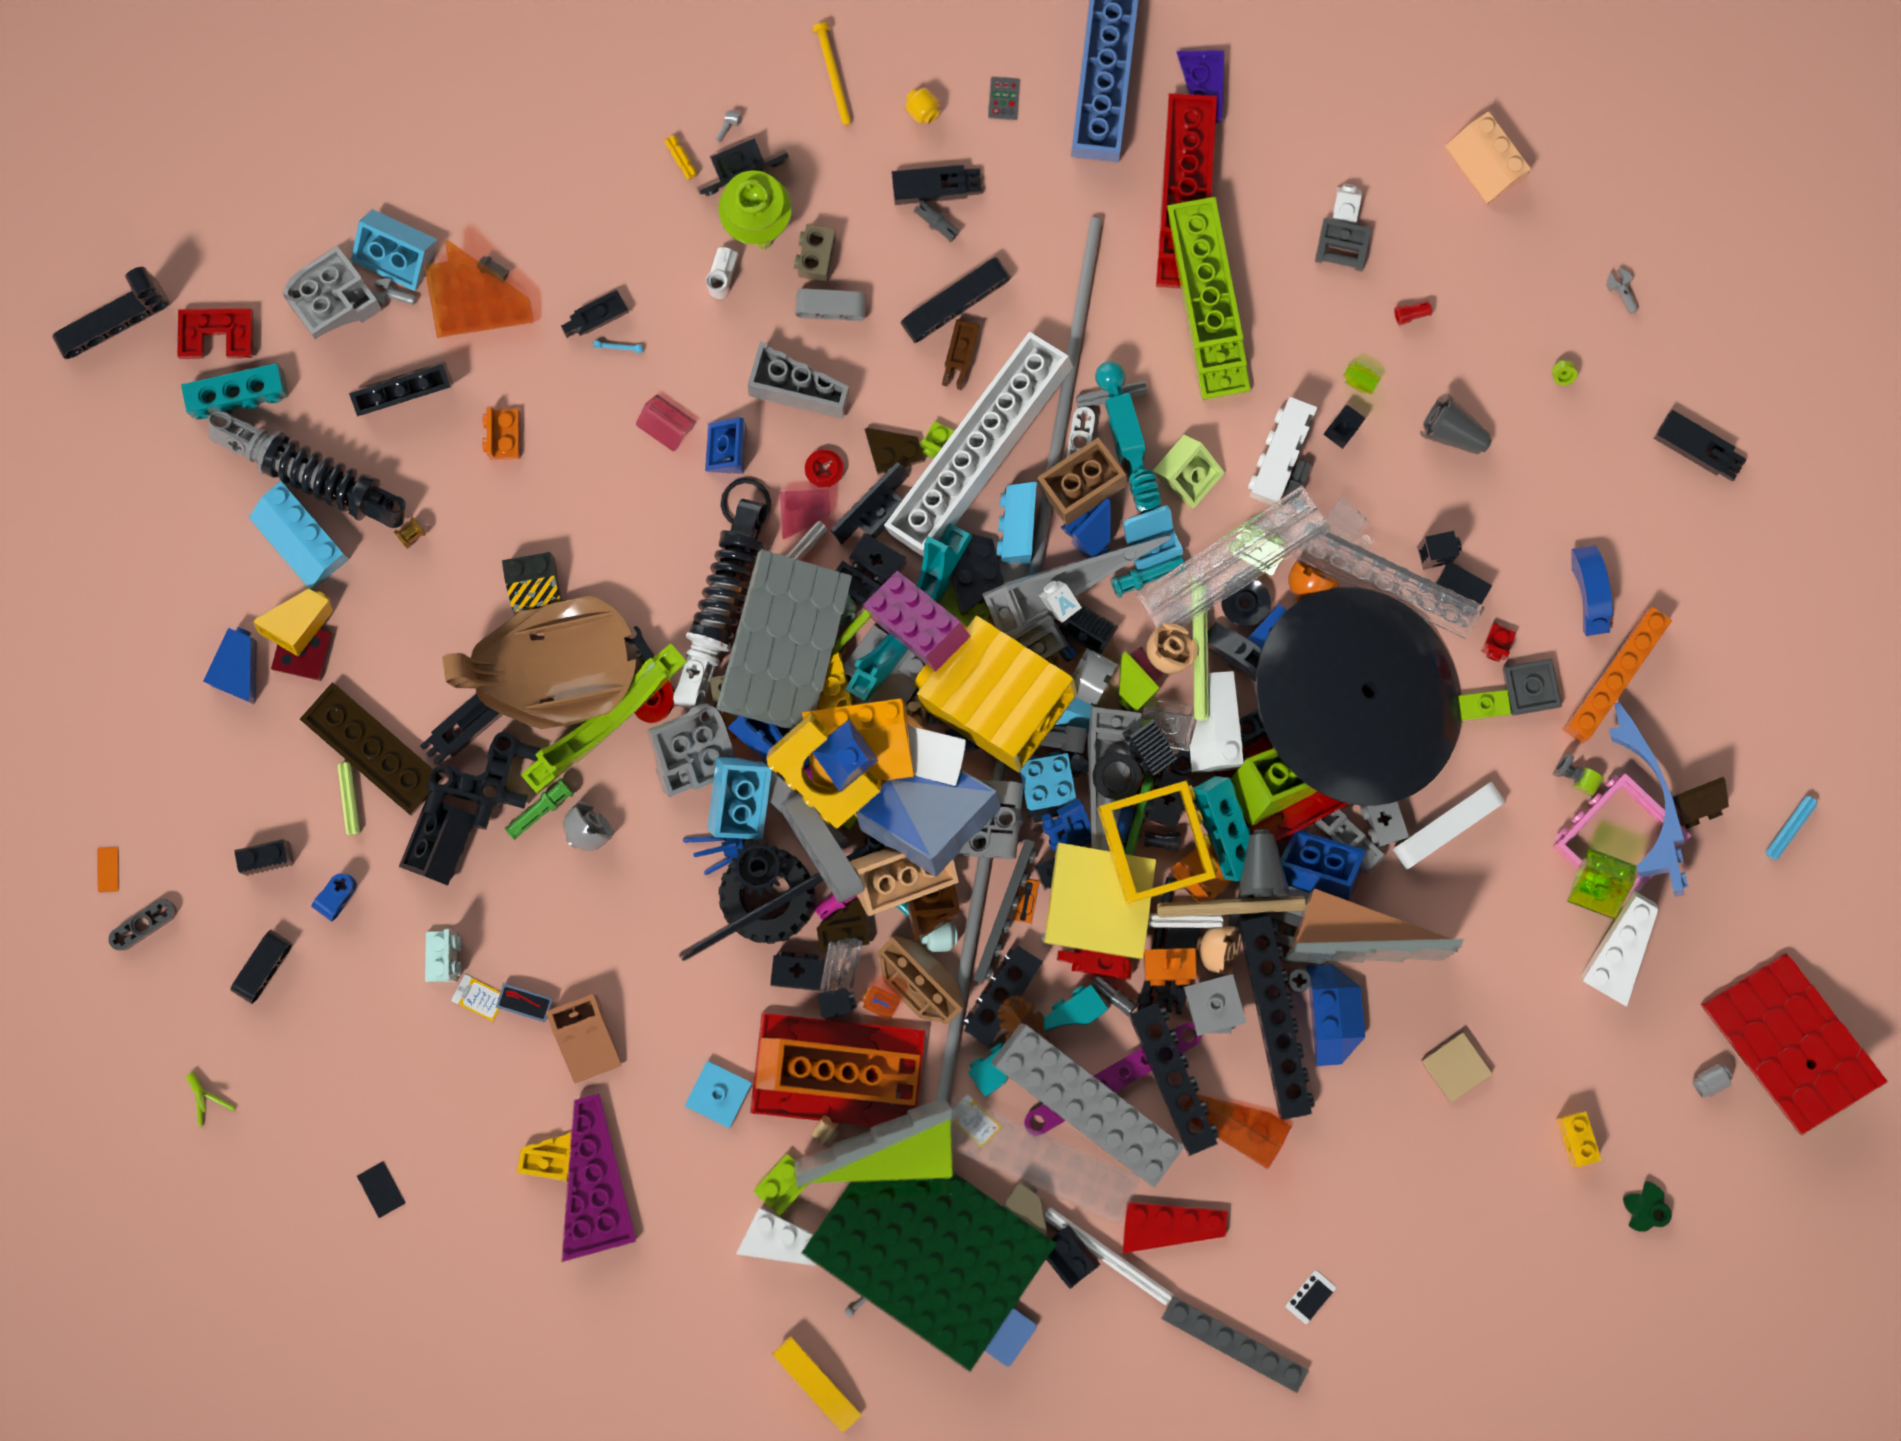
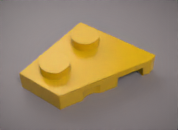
(546, 1159)

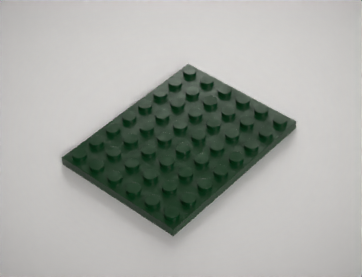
(931, 1258)

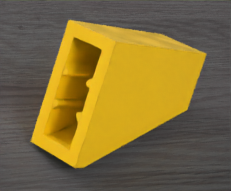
(295, 621)

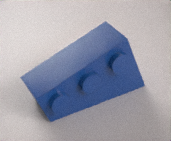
(760, 736)

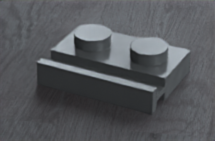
(1043, 638)

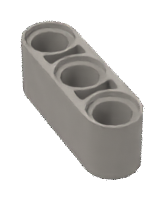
(830, 304)

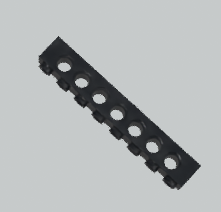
(1303, 1102)

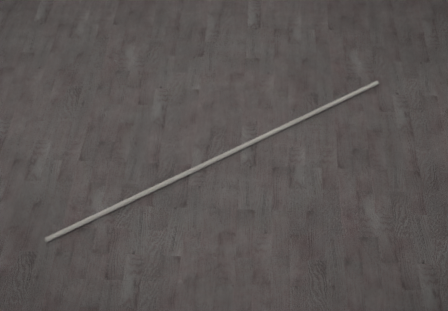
(1035, 567)

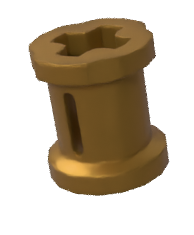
(410, 533)

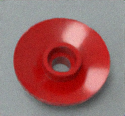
(655, 712)

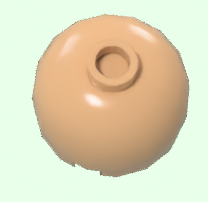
(1171, 649)
(1219, 948)

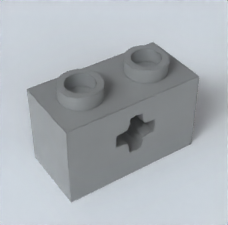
(1394, 828)

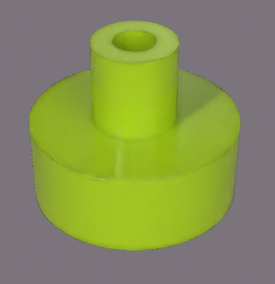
(1564, 372)

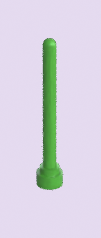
(1138, 817)

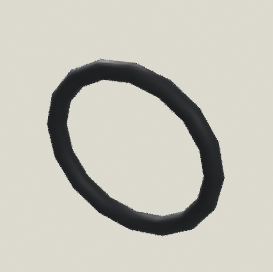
(738, 482)

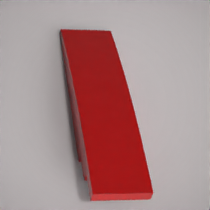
(1185, 169)

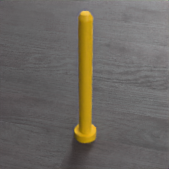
(821, 30)

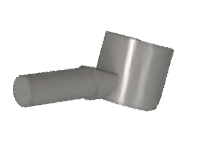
(732, 118)

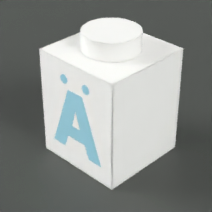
(1059, 600)

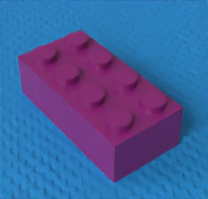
(916, 621)

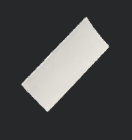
(936, 755)

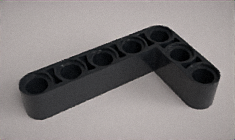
(115, 317)

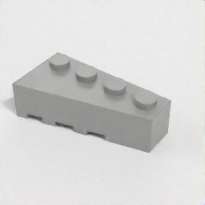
(795, 384)

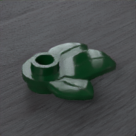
(1643, 1207)

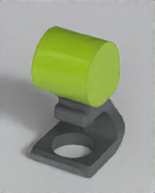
(1584, 780)

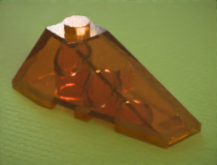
(1246, 1129)

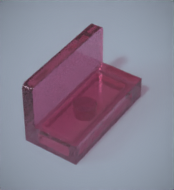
(664, 422)

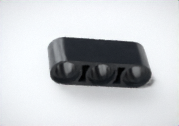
(261, 966)

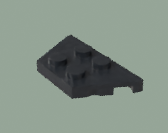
(976, 573)

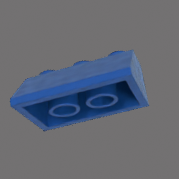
(1322, 865)

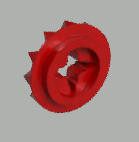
(823, 457)

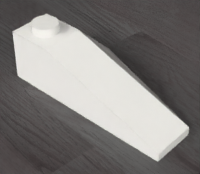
(1217, 740)

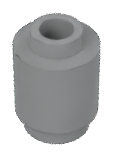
(1713, 1080)

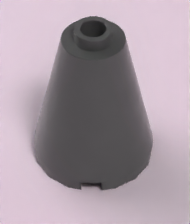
(1455, 427)
(1263, 868)

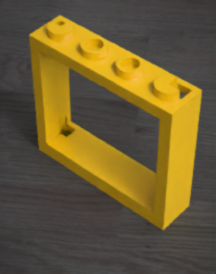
(1118, 855)

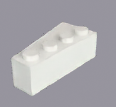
(1622, 950)

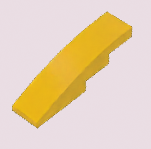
(816, 1384)

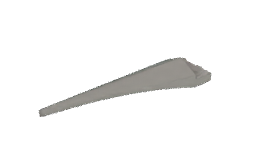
(1018, 602)
(1104, 738)

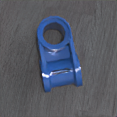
(331, 899)

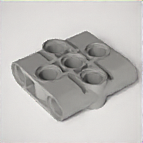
(998, 843)

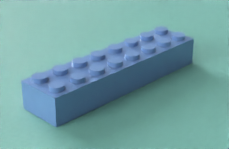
(1104, 80)

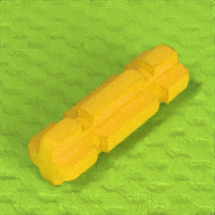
(680, 157)

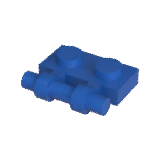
(1074, 822)

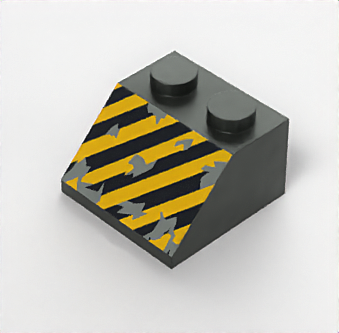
(531, 581)

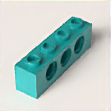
(196, 392)
(1217, 820)

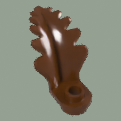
(1015, 1012)

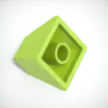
(1134, 685)

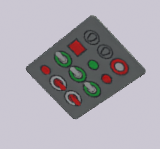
(1003, 98)

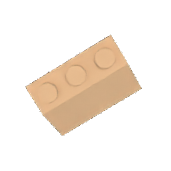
(1488, 158)

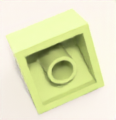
(1189, 471)

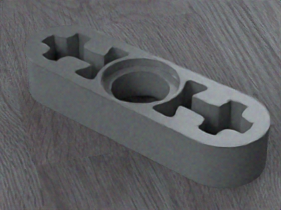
(130, 941)

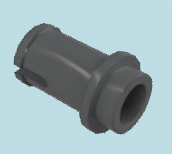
(494, 267)

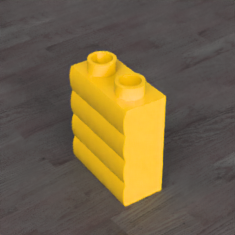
(997, 694)

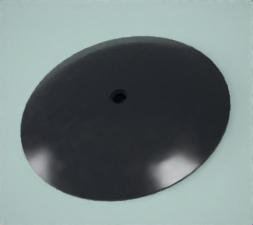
(1315, 706)

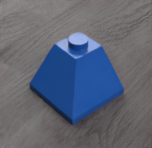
(1095, 532)
(845, 755)

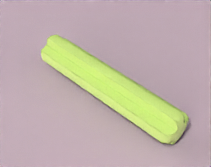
(348, 798)

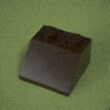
(1701, 802)

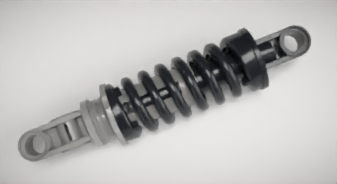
(308, 471)

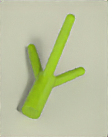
(199, 1093)

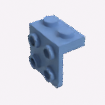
(1011, 1338)

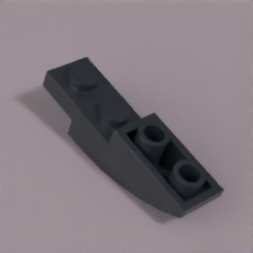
(1234, 649)

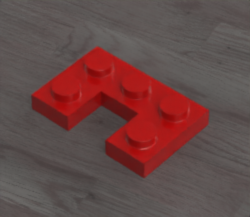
(234, 323)

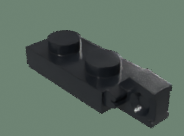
(595, 315)

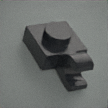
(644, 651)

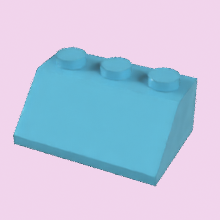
(392, 249)
(1017, 523)
(739, 798)

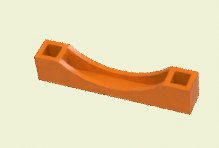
(1618, 675)

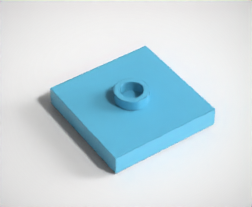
(718, 1094)

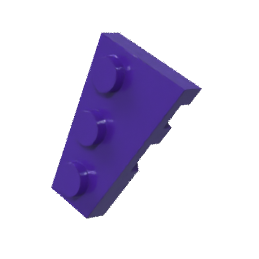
(1204, 75)

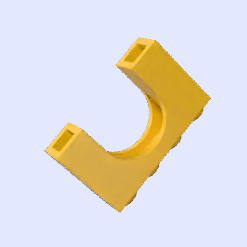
(788, 759)

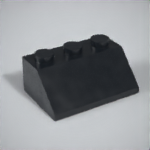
(437, 843)

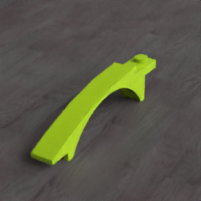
(576, 745)

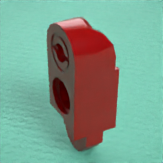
(1097, 963)

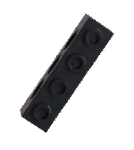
(401, 388)
(1014, 958)

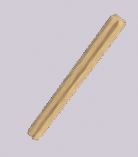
(1231, 906)

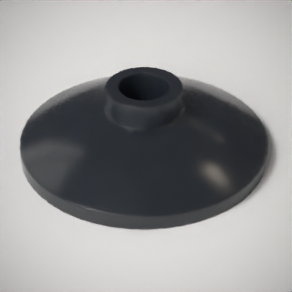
(1258, 608)

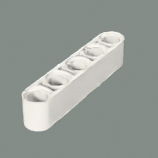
(1449, 825)

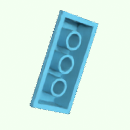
(297, 536)

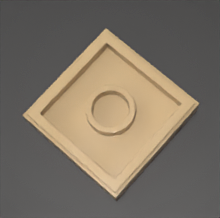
(1456, 1067)

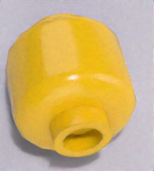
(922, 106)

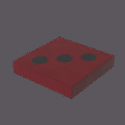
(309, 662)

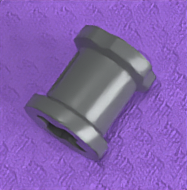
(1303, 976)

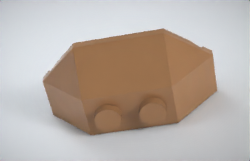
(920, 980)

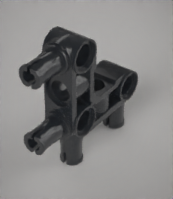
(471, 787)

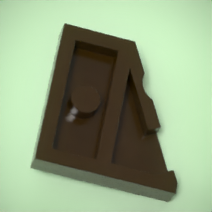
(891, 447)
(845, 924)

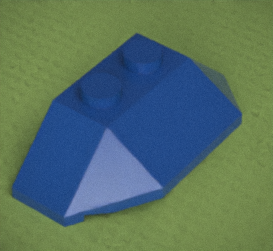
(1334, 1014)

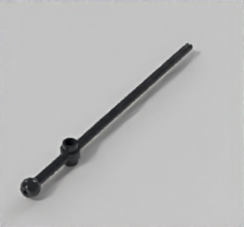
(871, 846)

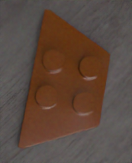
(932, 911)

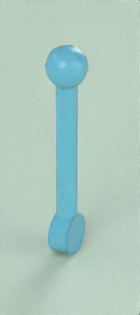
(638, 348)

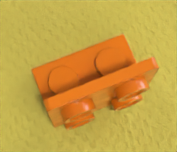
(1192, 866)

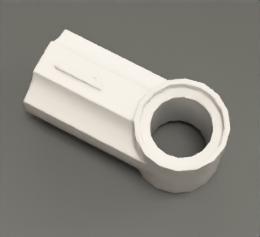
(721, 271)

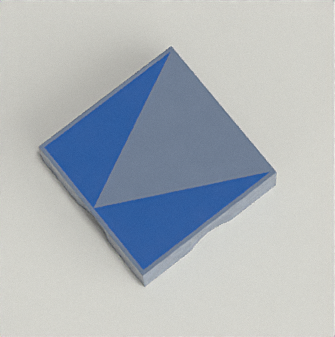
(928, 817)

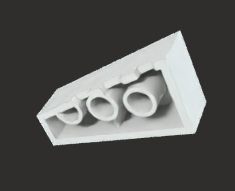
(1282, 451)

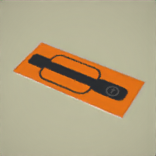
(1026, 903)

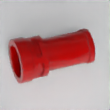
(1408, 313)

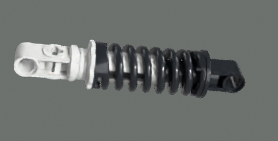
(711, 625)

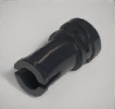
(1163, 840)

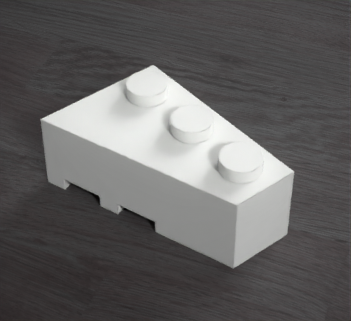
(775, 1239)

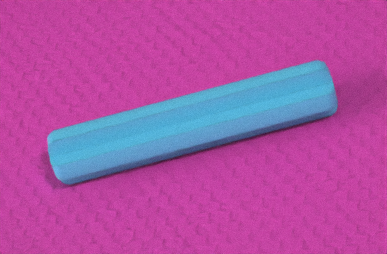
(1791, 828)

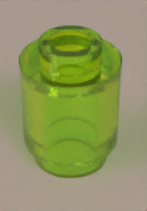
(1361, 378)

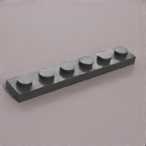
(1002, 922)
(1234, 1344)

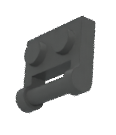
(1346, 237)

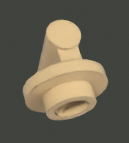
(915, 707)
(825, 1130)

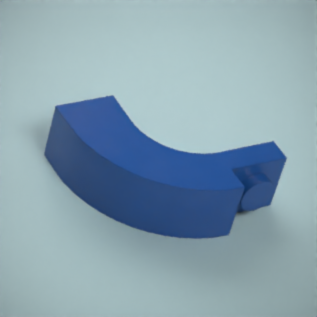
(1594, 588)

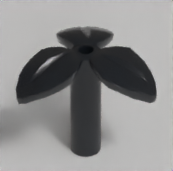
(1078, 764)

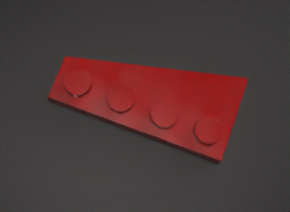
(1162, 1226)

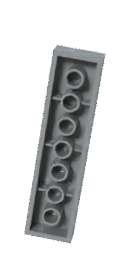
(1087, 1104)

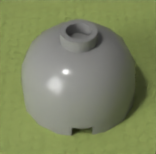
(585, 828)

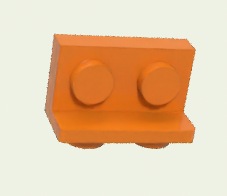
(502, 433)

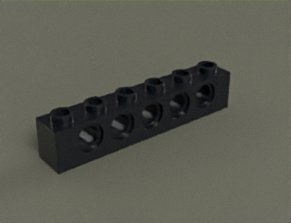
(1191, 1141)

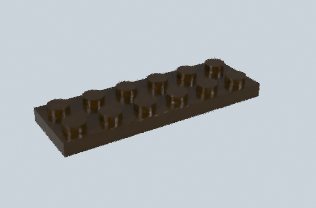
(370, 748)

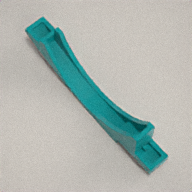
(937, 566)

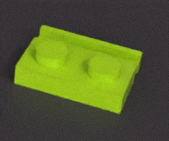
(780, 1186)

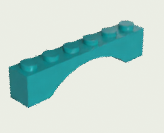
(1079, 1010)

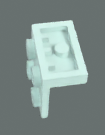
(442, 956)

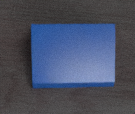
(726, 446)

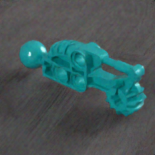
(1127, 436)

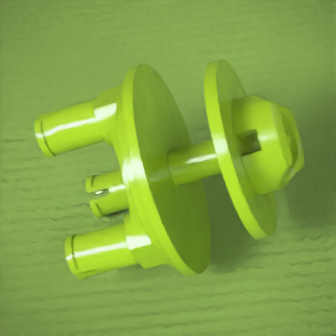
(755, 208)

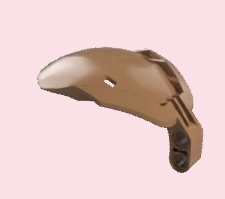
(577, 664)

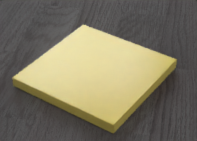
(1089, 904)

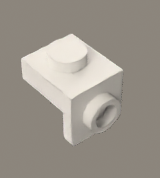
(1347, 204)

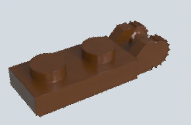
(960, 351)

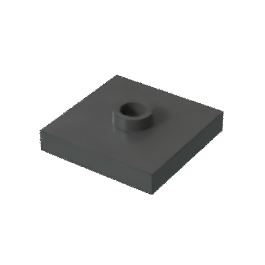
(1532, 687)

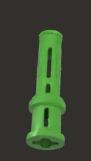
(548, 801)

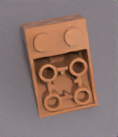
(584, 1038)

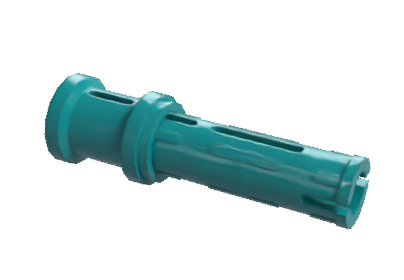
(1137, 579)

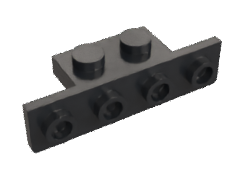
(736, 160)
(873, 508)

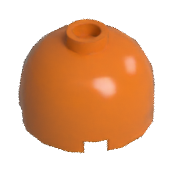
(1307, 580)

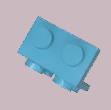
(1150, 526)
(1048, 781)

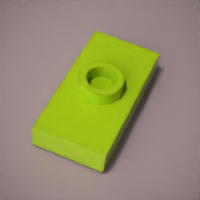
(1484, 705)

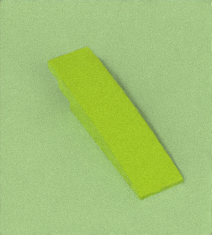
(1209, 298)

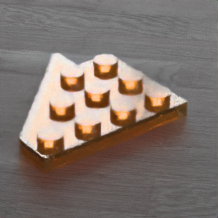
(472, 297)

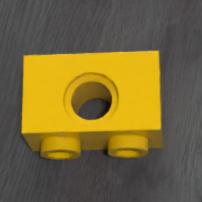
(1578, 1139)

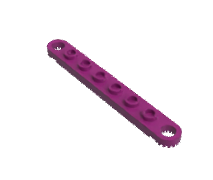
(1118, 1075)

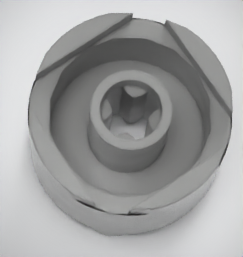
(1092, 676)

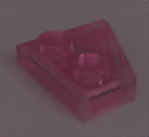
(802, 509)

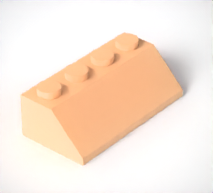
(894, 880)

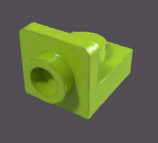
(935, 439)

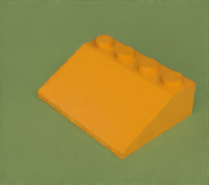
(884, 730)

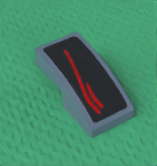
(524, 1002)

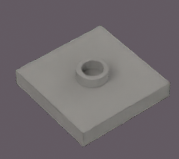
(1215, 1005)

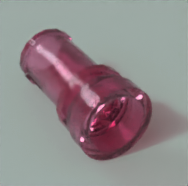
(1142, 660)

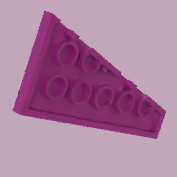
(595, 1197)

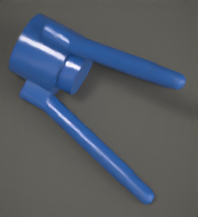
(729, 848)

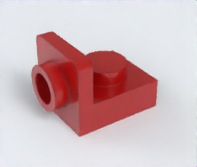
(1498, 643)

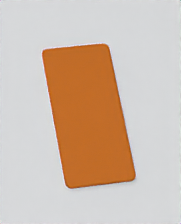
(107, 869)

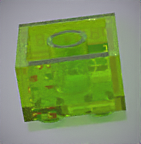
(1602, 883)

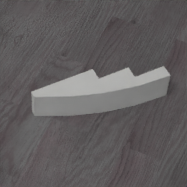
(1340, 829)

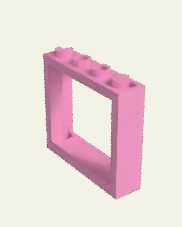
(1597, 803)

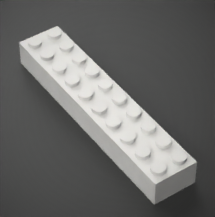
(980, 443)

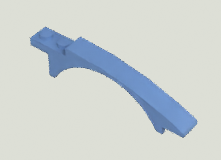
(1664, 855)

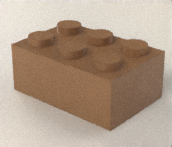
(1082, 481)

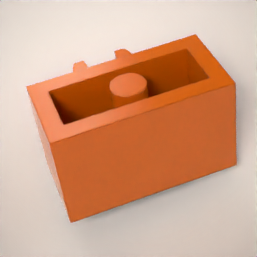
(1169, 965)

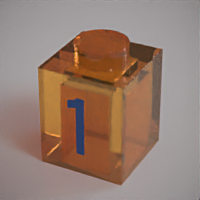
(880, 1002)

